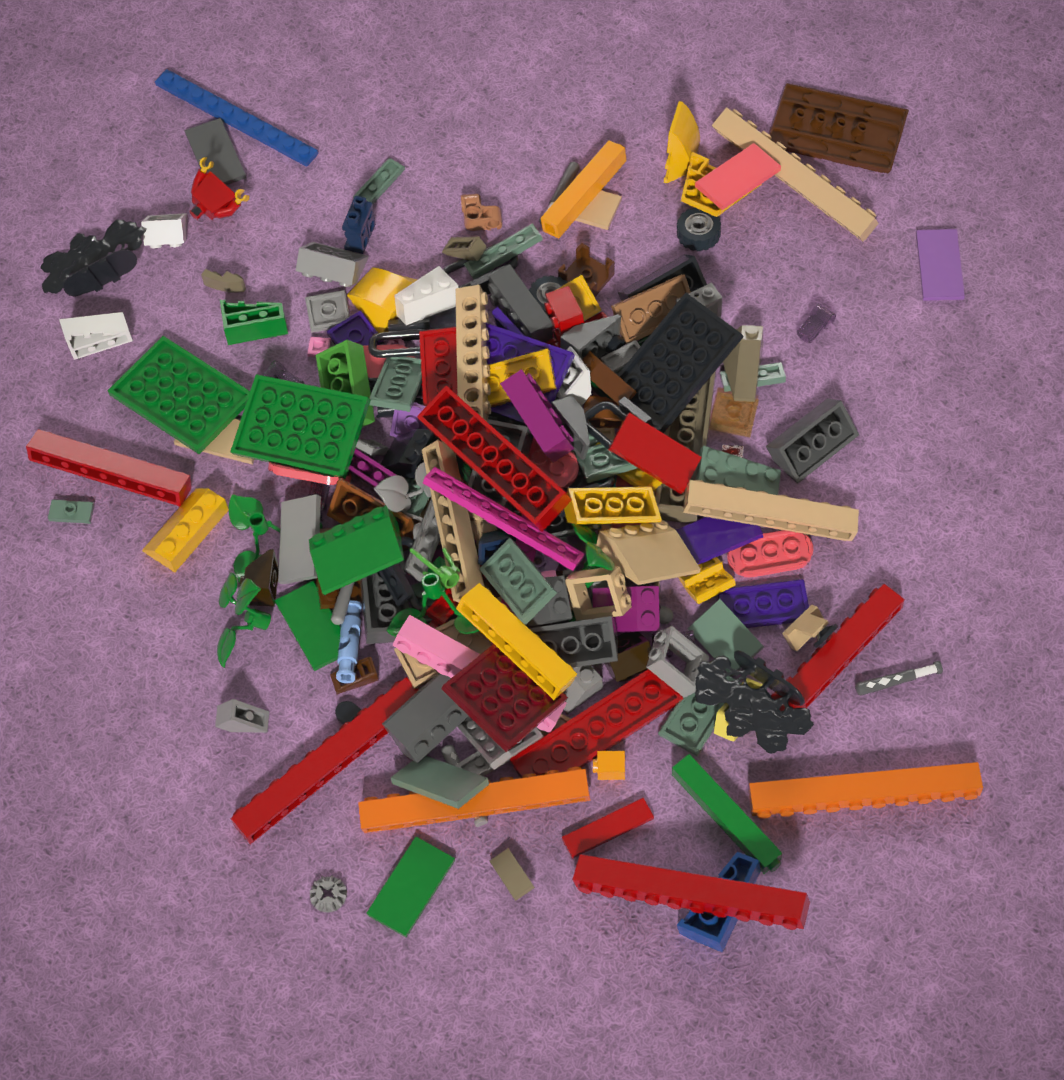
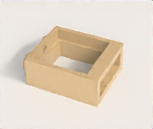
(580, 599)

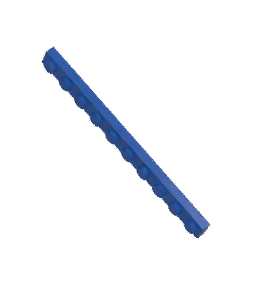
(237, 118)

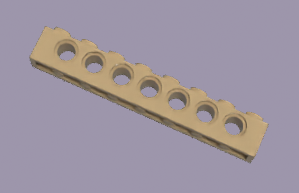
(466, 336)

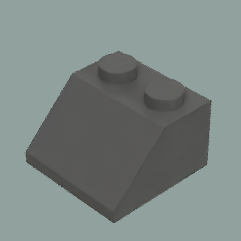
(557, 609)

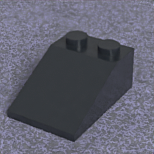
(406, 452)

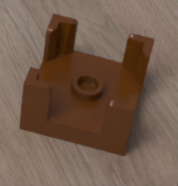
(594, 272)

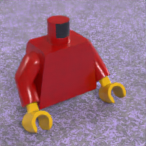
(212, 195)

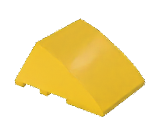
(682, 141)
(697, 169)
(376, 298)

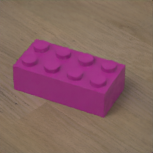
(535, 412)

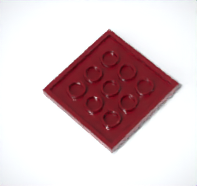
(501, 697)

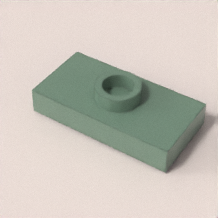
(71, 511)

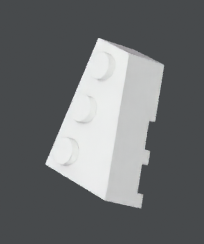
(426, 297)
(95, 333)

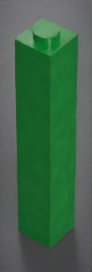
(727, 814)

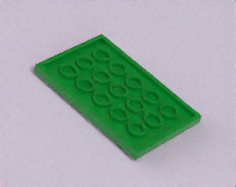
(180, 394)
(300, 426)

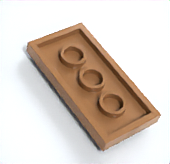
(647, 309)

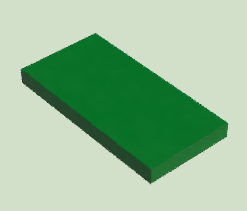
(311, 625)
(410, 887)

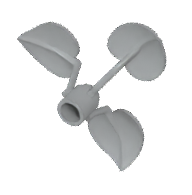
(394, 494)

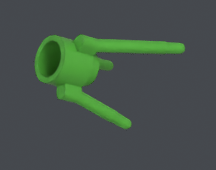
(447, 575)

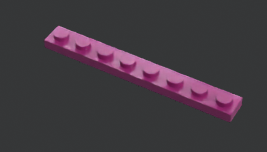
(503, 518)

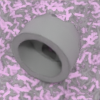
(665, 614)

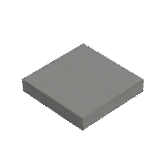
(326, 310)

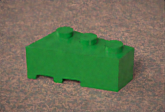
(252, 321)

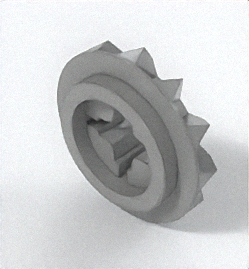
(328, 904)

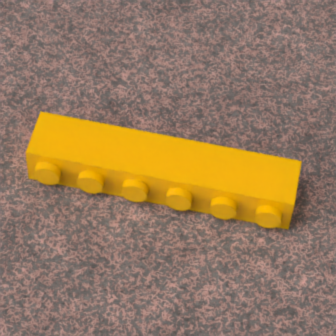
(516, 641)

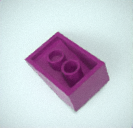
(642, 615)

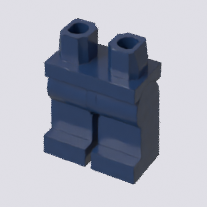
(358, 225)

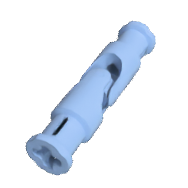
(349, 643)

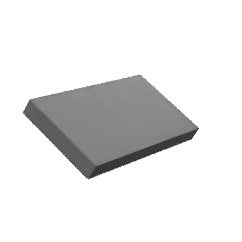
(298, 524)

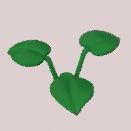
(247, 513)
(595, 556)
(433, 590)
(253, 617)

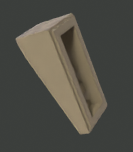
(468, 248)

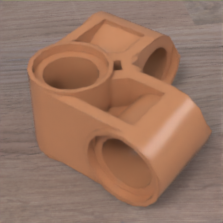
(477, 216)

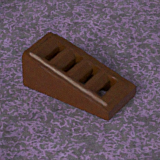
(363, 680)

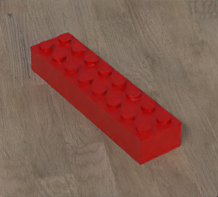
(494, 458)

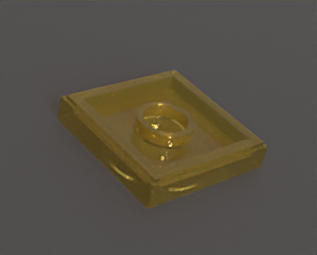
(733, 416)

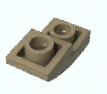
(228, 282)
(512, 874)

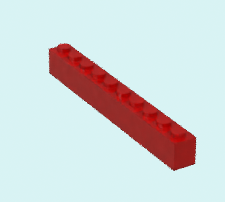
(320, 764)
(692, 892)

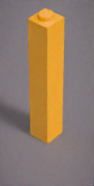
(583, 189)

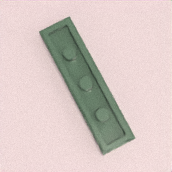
(504, 251)

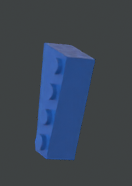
(715, 930)

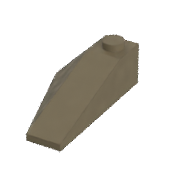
(744, 364)

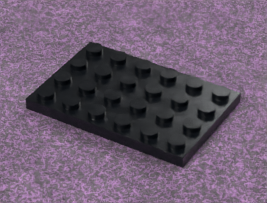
(678, 360)

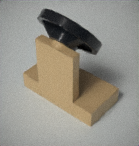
(806, 626)

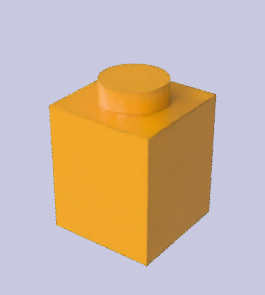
(610, 765)

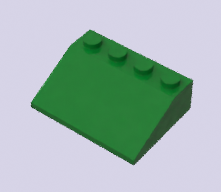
(356, 549)

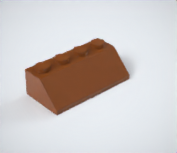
(352, 502)

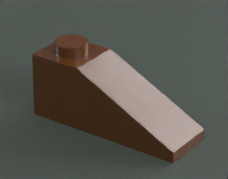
(607, 379)

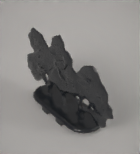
(90, 260)
(750, 707)

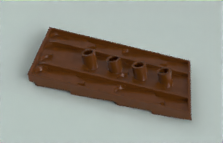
(838, 128)

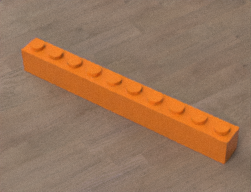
(865, 789)
(496, 798)

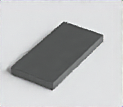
(213, 142)

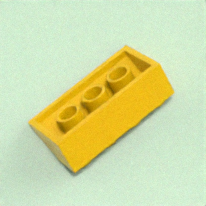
(612, 505)
(187, 528)

